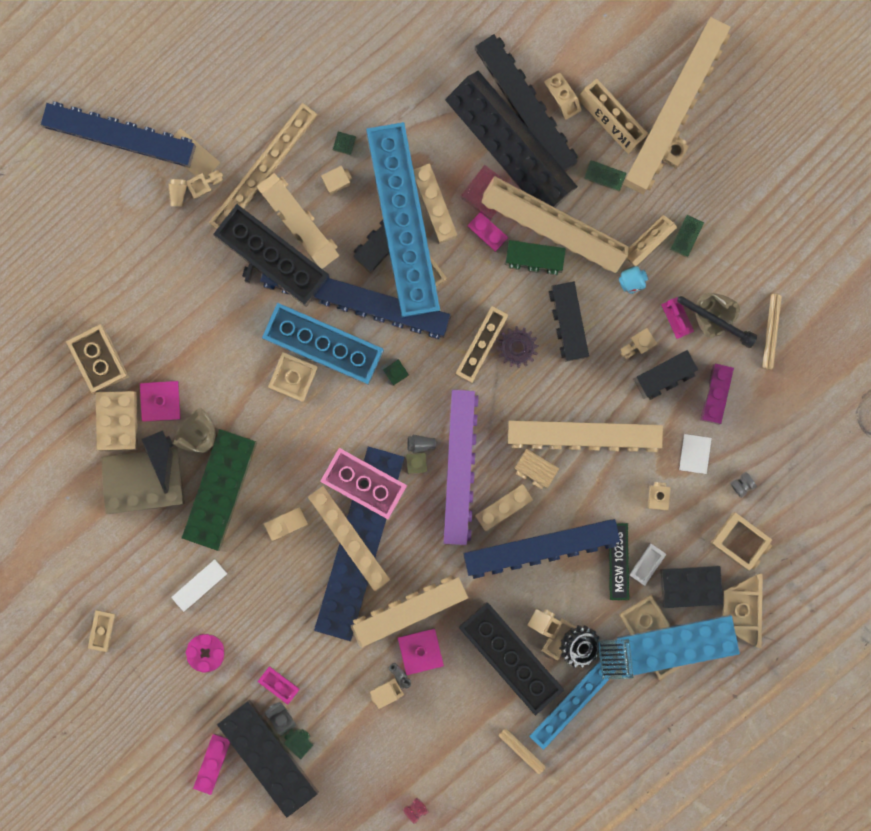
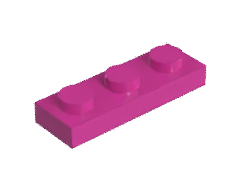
(212, 764)

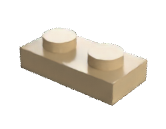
(101, 631)
(552, 646)

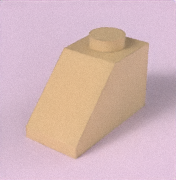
(286, 524)

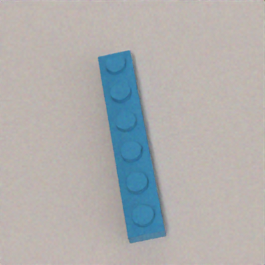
(569, 707)

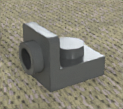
(280, 718)

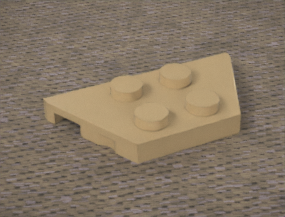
(745, 606)

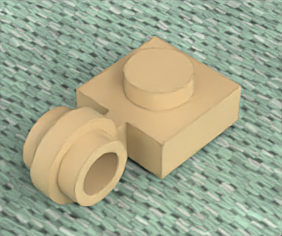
(200, 185)
(642, 341)

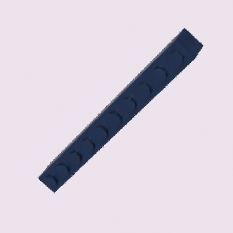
(374, 304)

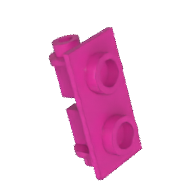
(677, 318)

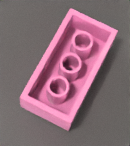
(346, 476)

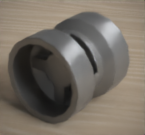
(743, 485)

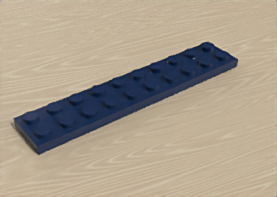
(346, 582)

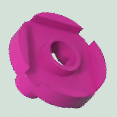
(194, 653)

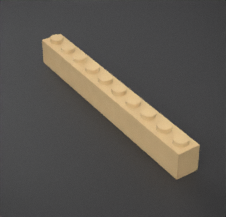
(675, 109)

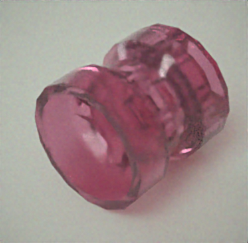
(420, 809)

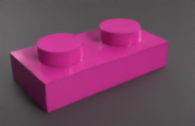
(487, 232)
(278, 685)

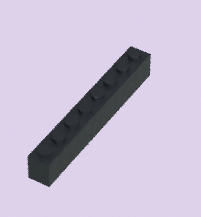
(523, 100)

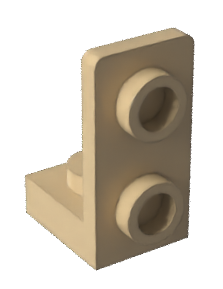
(563, 95)

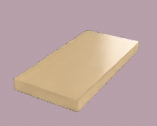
(646, 617)

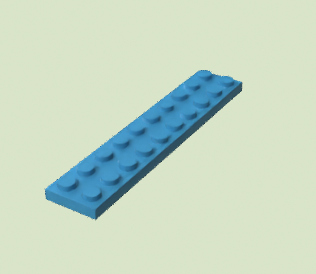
(403, 219)

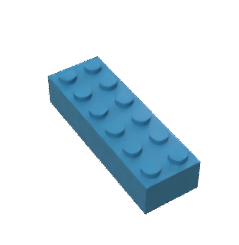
(322, 343)
(682, 644)

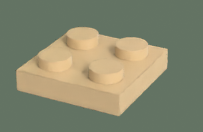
(293, 377)

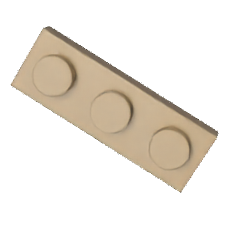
(650, 240)
(504, 507)

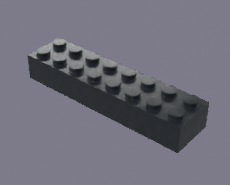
(510, 140)

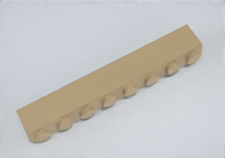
(555, 224)
(586, 435)

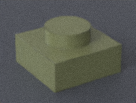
(416, 463)

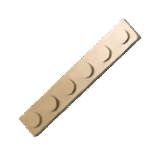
(349, 538)

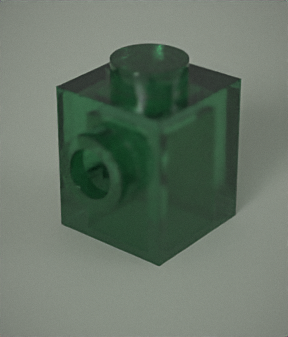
(298, 742)

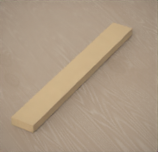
(267, 162)

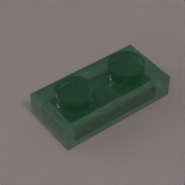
(605, 175)
(687, 236)

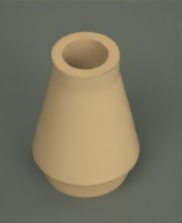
(177, 190)

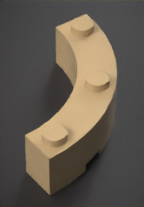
(298, 221)

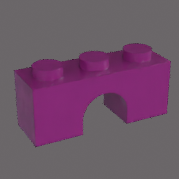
(717, 394)

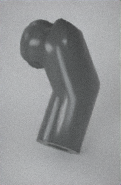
(400, 676)

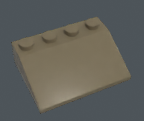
(134, 486)

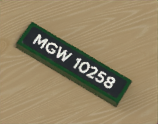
(619, 566)

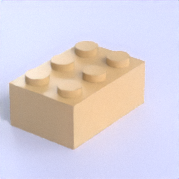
(97, 359)
(116, 421)

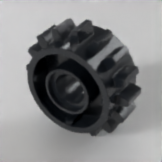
(572, 641)

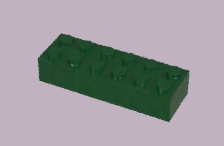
(219, 490)

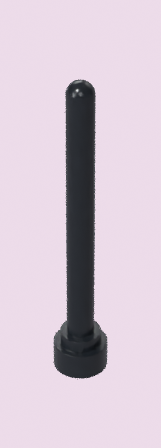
(747, 338)

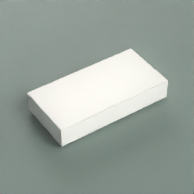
(647, 564)

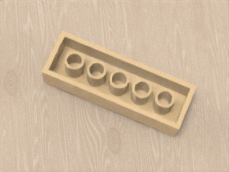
(409, 611)

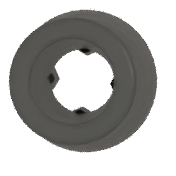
(420, 443)

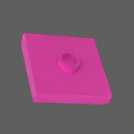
(160, 401)
(420, 651)

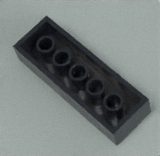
(271, 255)
(511, 658)
(268, 758)

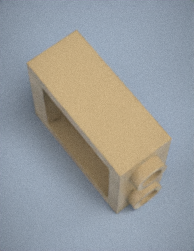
(724, 532)

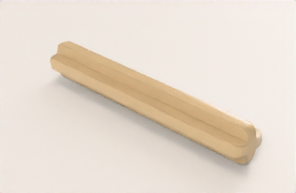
(772, 329)

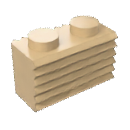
(536, 468)

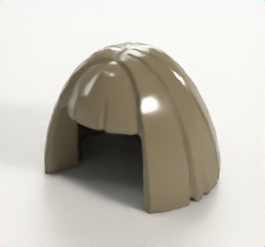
(721, 307)
(196, 433)

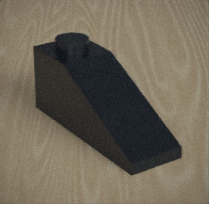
(160, 454)

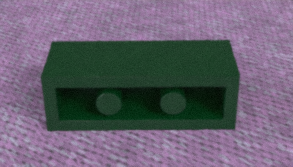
(535, 257)

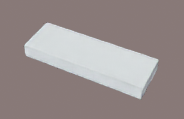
(199, 585)

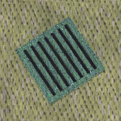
(615, 659)

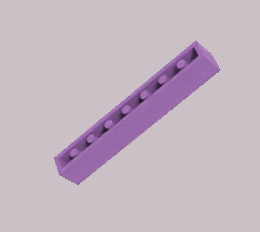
(459, 467)

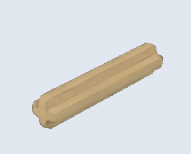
(522, 751)

